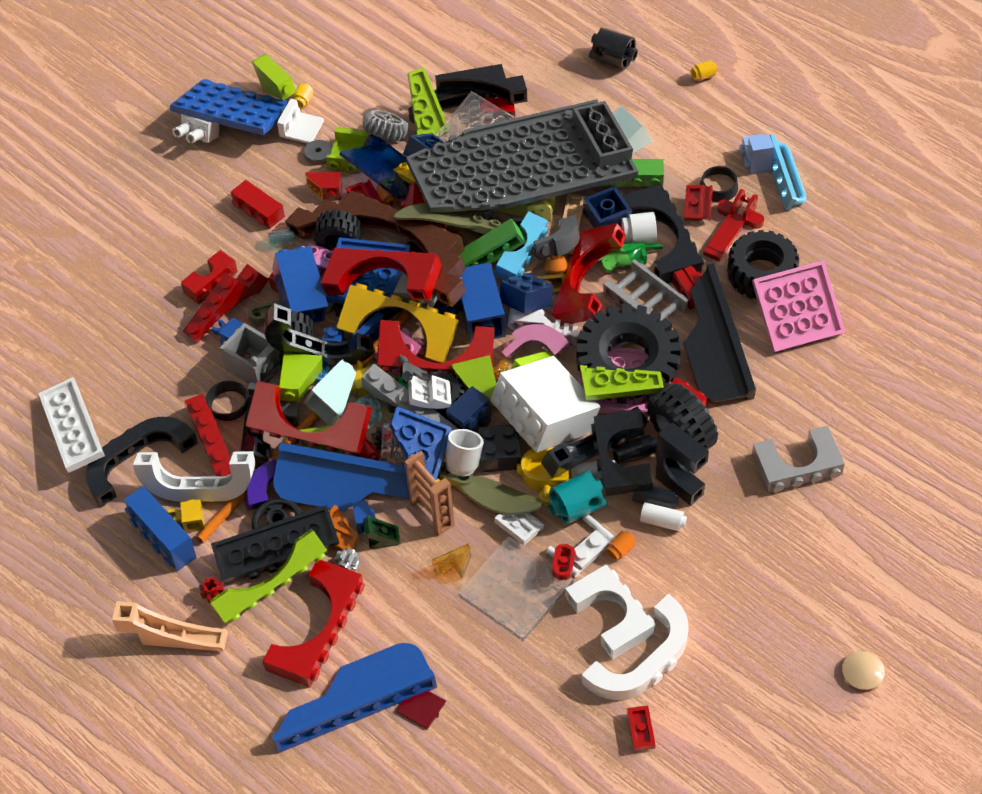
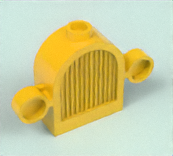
(536, 476)

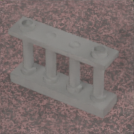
(618, 296)

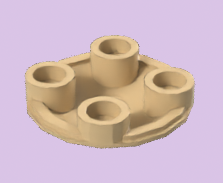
(863, 670)

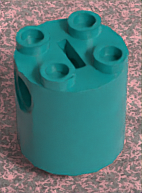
(576, 497)

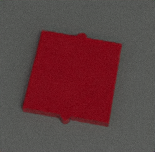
(422, 708)

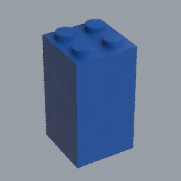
(300, 282)
(481, 302)

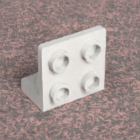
(298, 125)

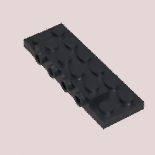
(270, 545)

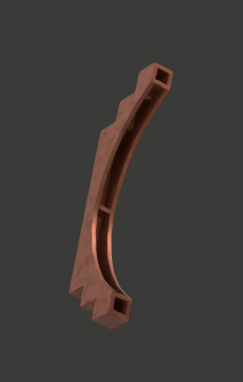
(376, 215)

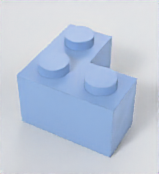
(757, 153)

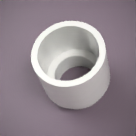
(640, 228)
(463, 452)

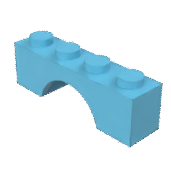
(513, 263)

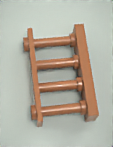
(432, 494)

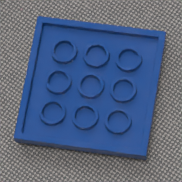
(381, 279)

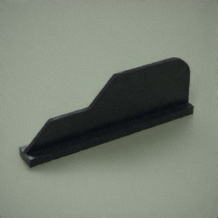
(715, 346)

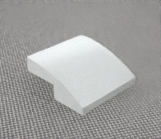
(429, 393)

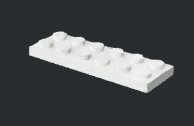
(71, 425)

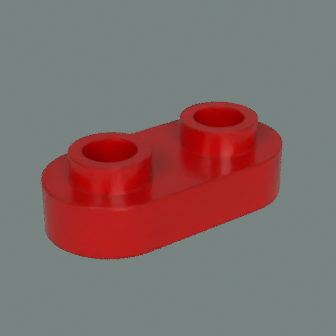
(563, 562)

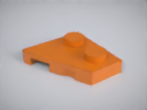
(346, 534)

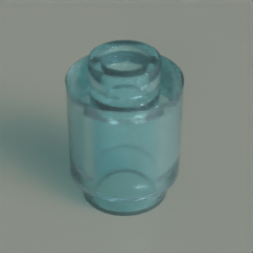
(281, 237)

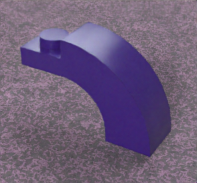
(256, 491)

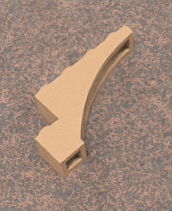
(164, 631)

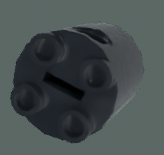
(613, 48)

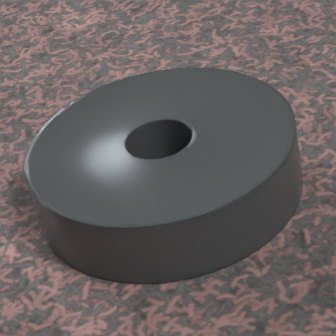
(317, 151)

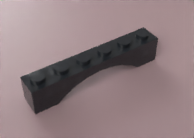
(572, 454)

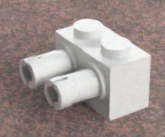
(196, 129)

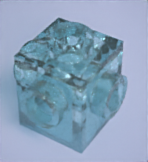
(376, 408)

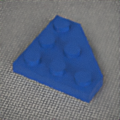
(419, 434)

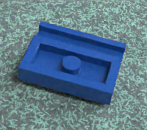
(371, 327)

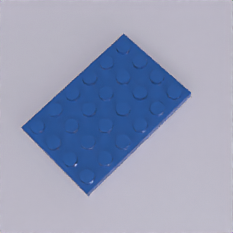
(230, 107)

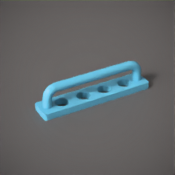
(782, 177)

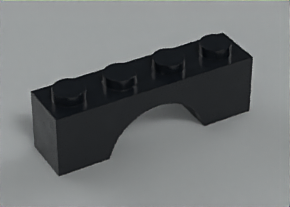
(254, 442)

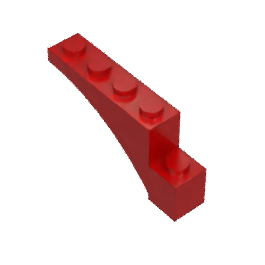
(223, 298)
(209, 434)

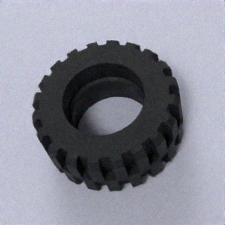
(754, 247)
(685, 410)

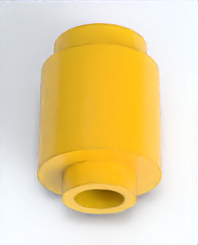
(704, 70)
(303, 95)

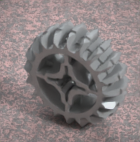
(385, 125)

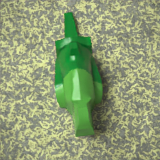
(624, 256)

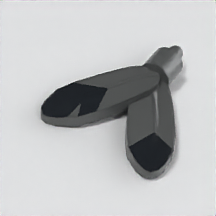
(409, 370)

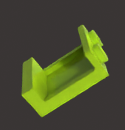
(344, 140)

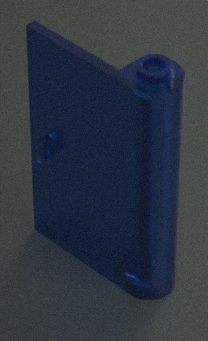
(377, 162)

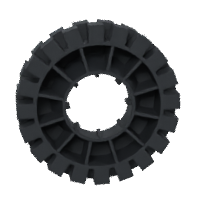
(632, 326)

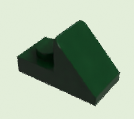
(380, 533)

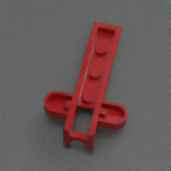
(733, 223)

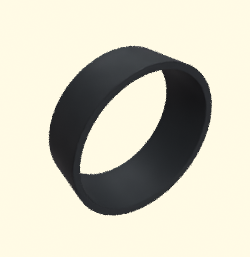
(721, 195)
(222, 387)

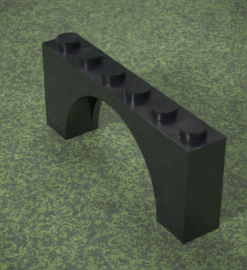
(685, 253)

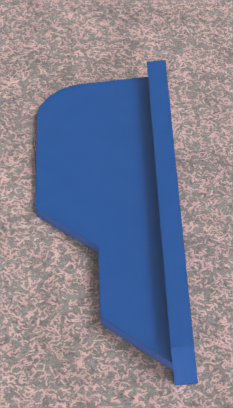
(334, 478)
(359, 692)

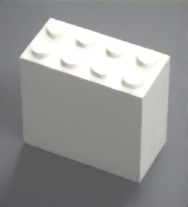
(544, 403)

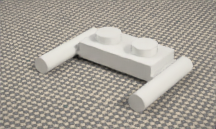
(590, 548)

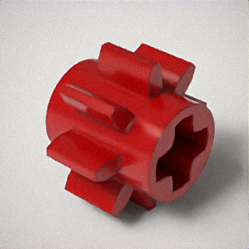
(211, 588)

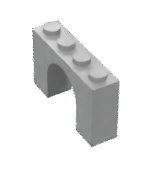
(779, 475)

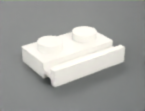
(521, 526)

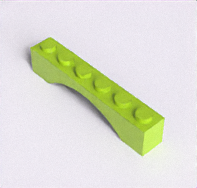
(233, 601)

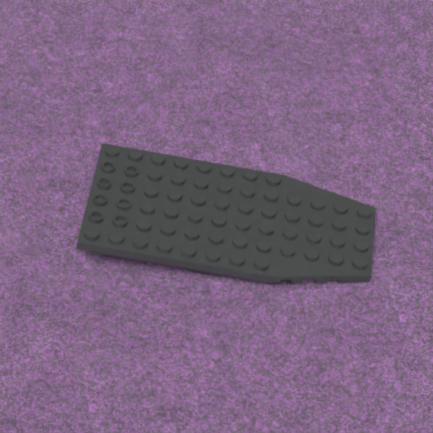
(524, 159)

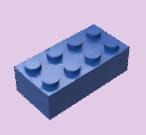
(159, 528)

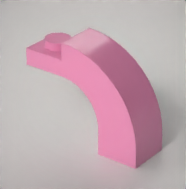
(536, 333)

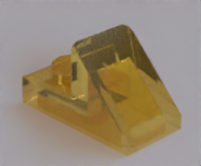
(457, 559)

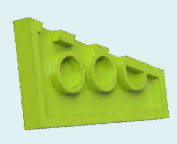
(425, 105)
(618, 383)

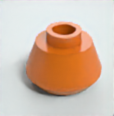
(556, 264)

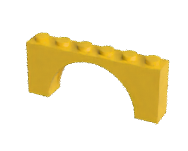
(363, 303)

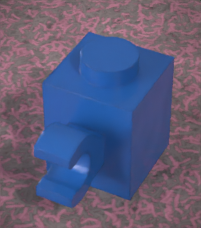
(226, 330)

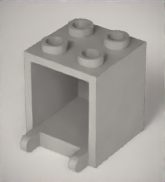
(264, 359)

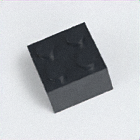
(500, 448)

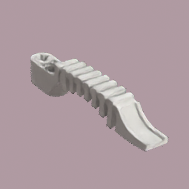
(518, 319)

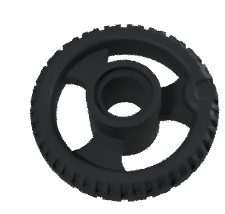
(276, 512)

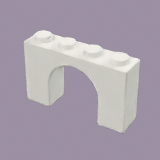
(605, 585)

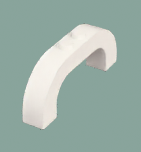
(211, 489)
(649, 672)

